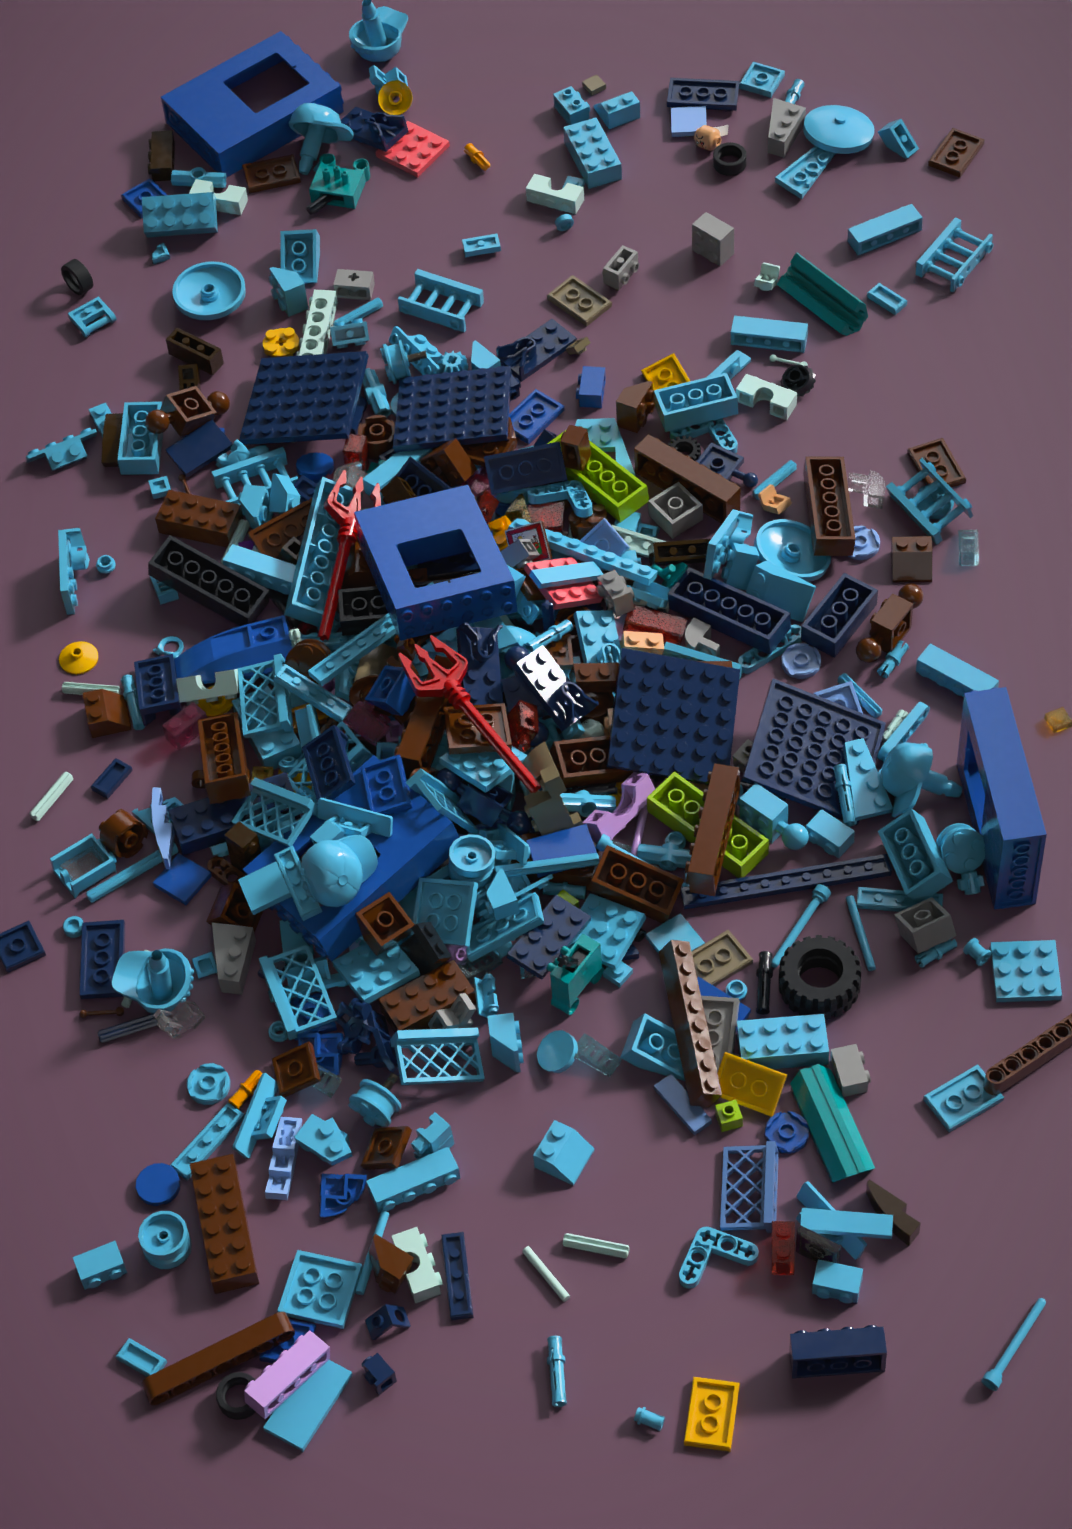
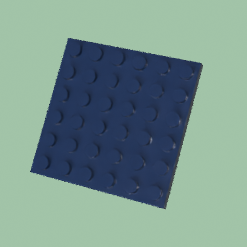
(304, 398)
(451, 406)
(672, 716)
(801, 743)

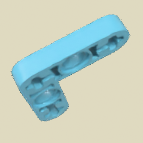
(709, 427)
(571, 490)
(707, 1248)

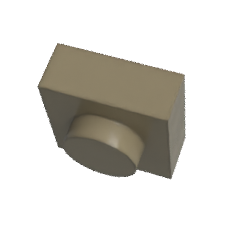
(578, 346)

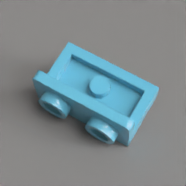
(654, 594)

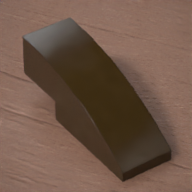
(111, 439)
(884, 1202)

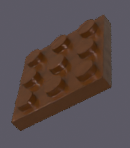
(464, 736)

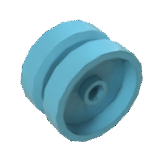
(472, 859)
(165, 1239)

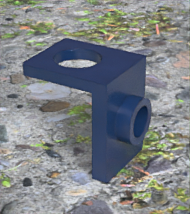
(385, 1319)

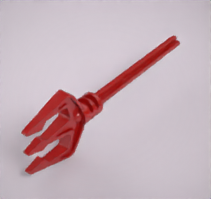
(347, 537)
(448, 684)

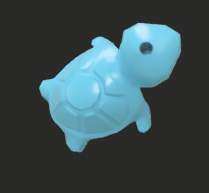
(240, 453)

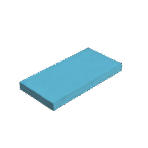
(492, 934)
(308, 1406)

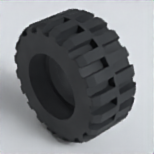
(825, 954)

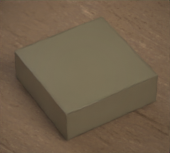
(594, 84)

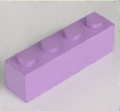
(286, 1374)

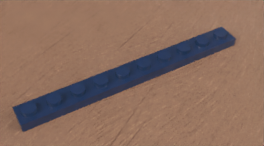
(790, 881)

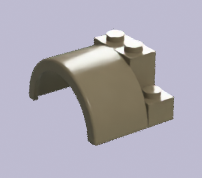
(547, 805)

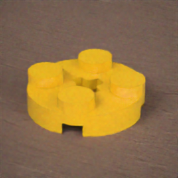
(282, 335)

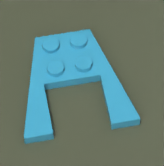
(607, 437)

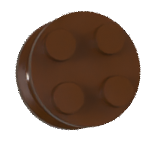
(306, 655)

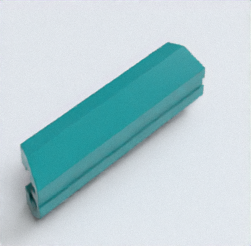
(823, 296)
(830, 1123)

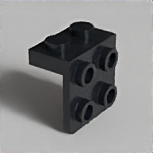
(425, 948)

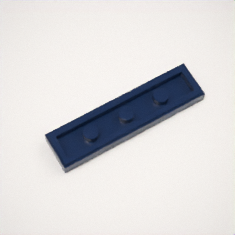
(457, 1276)

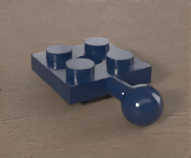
(730, 464)

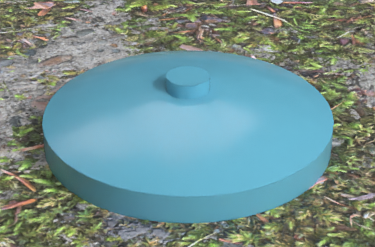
(838, 129)
(209, 290)
(790, 548)

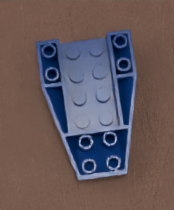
(236, 649)

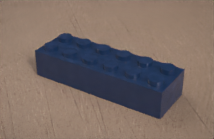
(730, 610)
(205, 824)

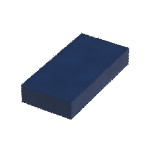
(111, 778)

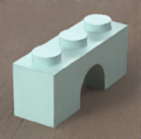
(567, 199)
(230, 201)
(754, 389)
(191, 688)
(424, 1281)

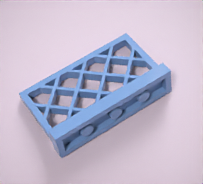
(768, 1181)

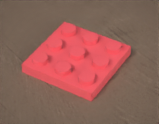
(414, 150)
(566, 595)

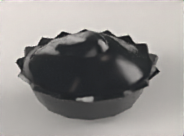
(798, 379)

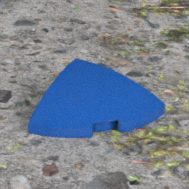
(325, 1049)
(339, 1192)

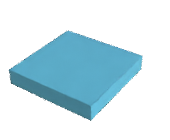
(762, 79)
(264, 888)
(674, 929)

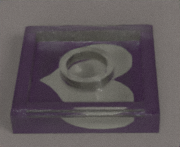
(816, 1246)

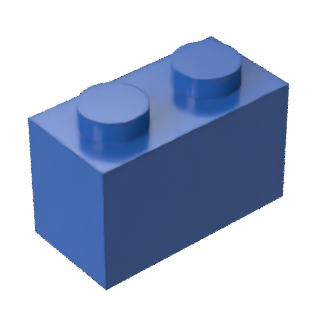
(592, 387)

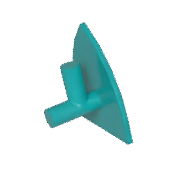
(671, 573)

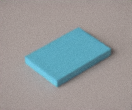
(961, 1099)

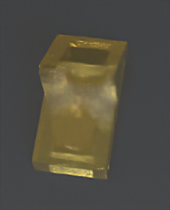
(518, 509)

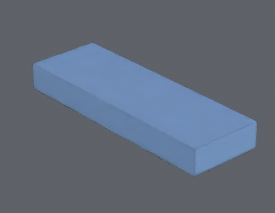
(677, 1099)

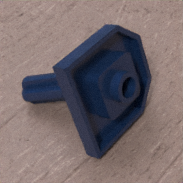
(381, 1055)

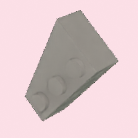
(785, 125)
(233, 955)

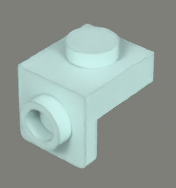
(768, 277)

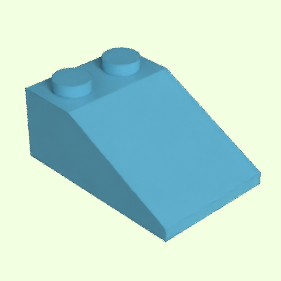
(301, 253)
(781, 589)
(653, 1047)

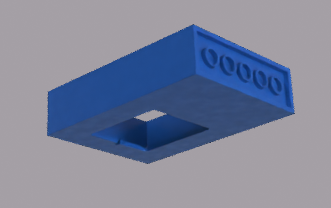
(224, 127)
(426, 531)
(1001, 797)
(414, 850)

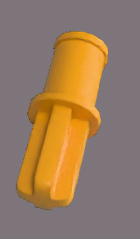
(476, 156)
(246, 1089)

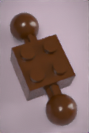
(187, 411)
(890, 623)

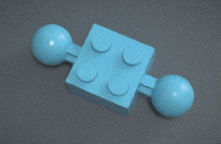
(770, 817)

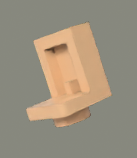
(772, 501)

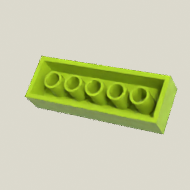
(609, 483)
(678, 806)

